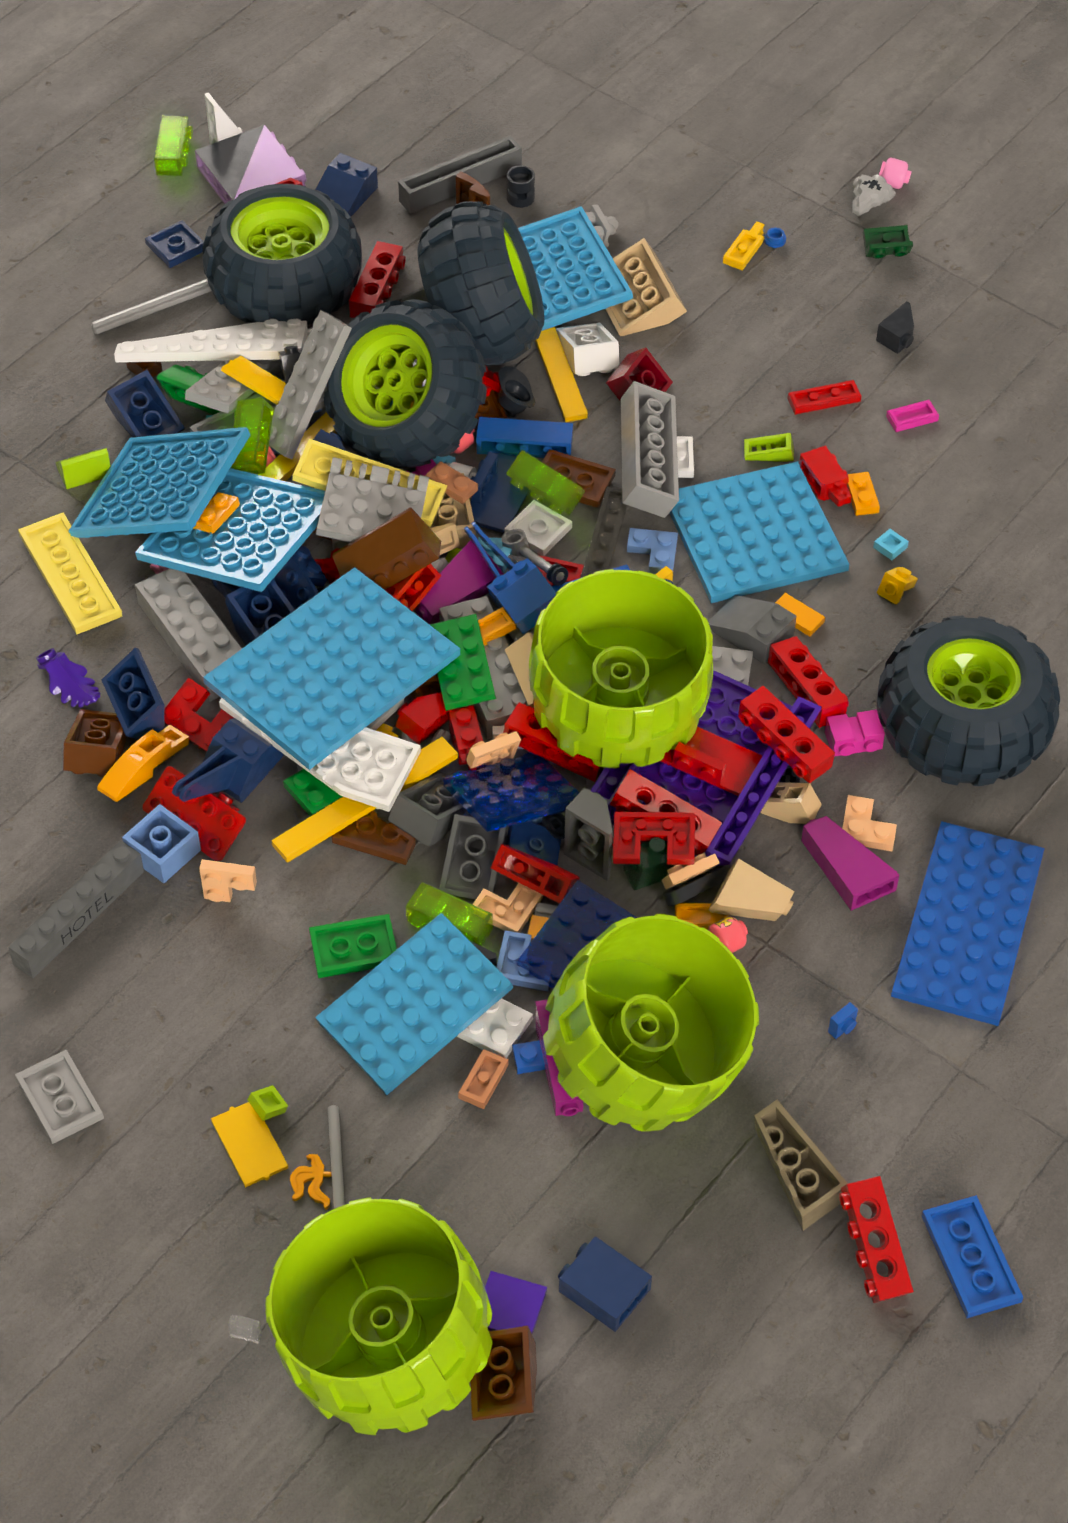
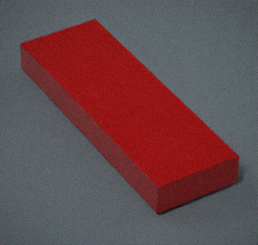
(824, 397)

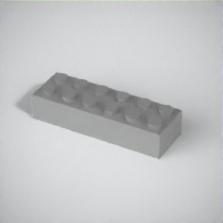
(649, 450)
(186, 623)
(504, 680)

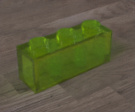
(173, 145)
(257, 417)
(545, 483)
(468, 919)

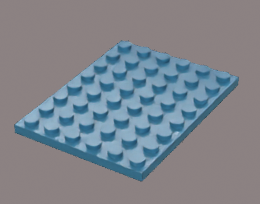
(331, 667)

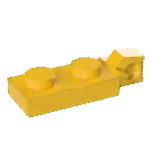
(744, 247)

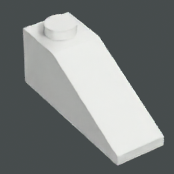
(219, 123)

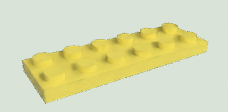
(315, 467)
(70, 573)

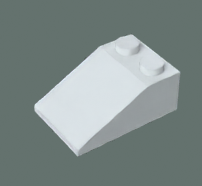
(589, 348)

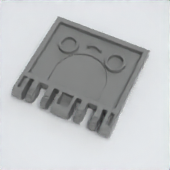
(360, 505)

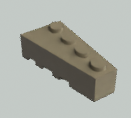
(802, 1169)

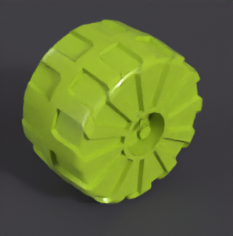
(621, 667)
(651, 1022)
(379, 1315)

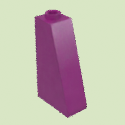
(459, 582)
(848, 864)
(562, 1102)

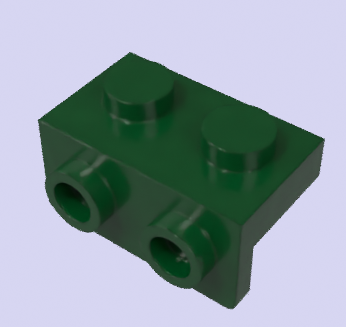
(887, 241)

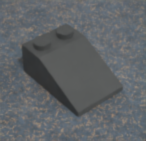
(753, 625)
(426, 810)
(470, 869)

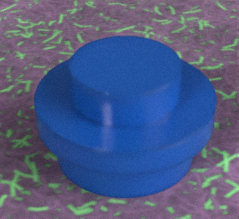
(775, 237)

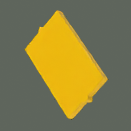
(255, 378)
(249, 1144)

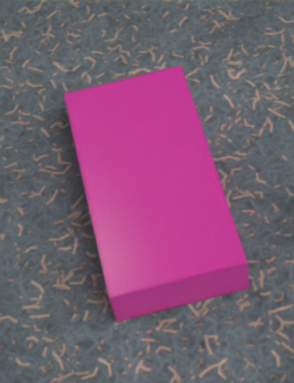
(912, 415)

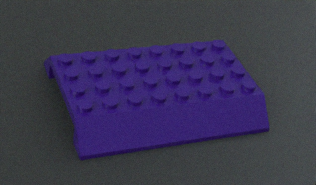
(734, 811)

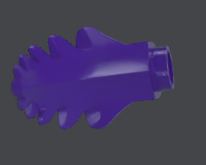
(68, 679)

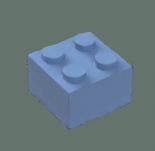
(163, 842)

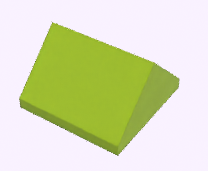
(84, 468)

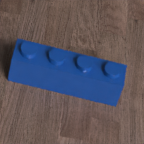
(531, 436)

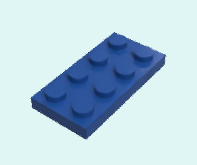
(972, 1256)

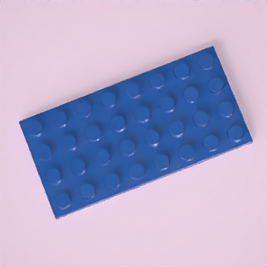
(968, 923)

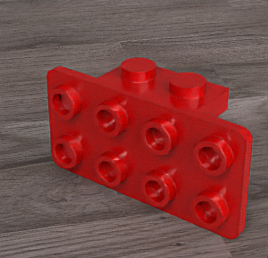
(714, 760)
(210, 815)

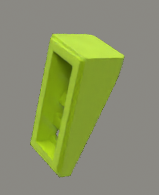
(782, 453)

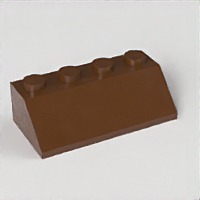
(391, 550)

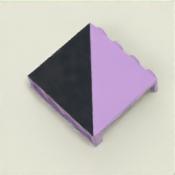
(246, 163)

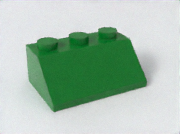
(179, 379)

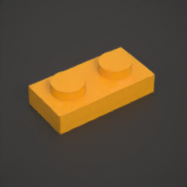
(862, 494)
(217, 512)

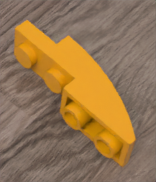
(139, 761)

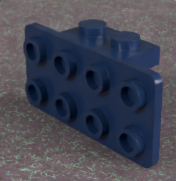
(496, 499)
(299, 578)

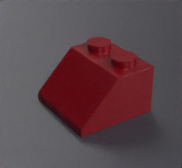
(638, 367)

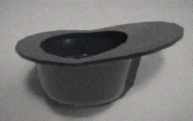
(515, 391)

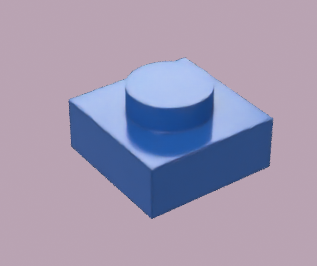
(843, 1021)
(528, 1057)

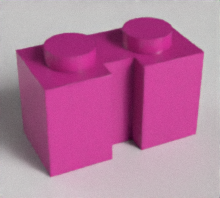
(855, 734)

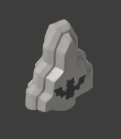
(870, 193)

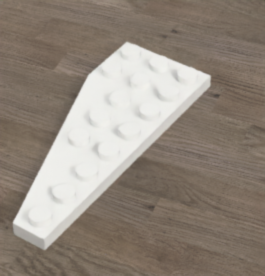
(248, 340)
(364, 769)

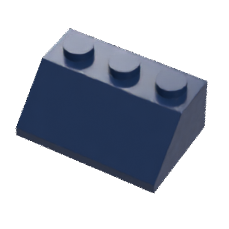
(135, 696)

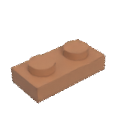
(458, 486)
(483, 1079)

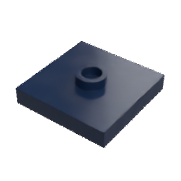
(175, 244)
(534, 841)

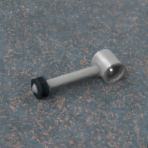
(518, 542)

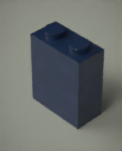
(604, 1283)

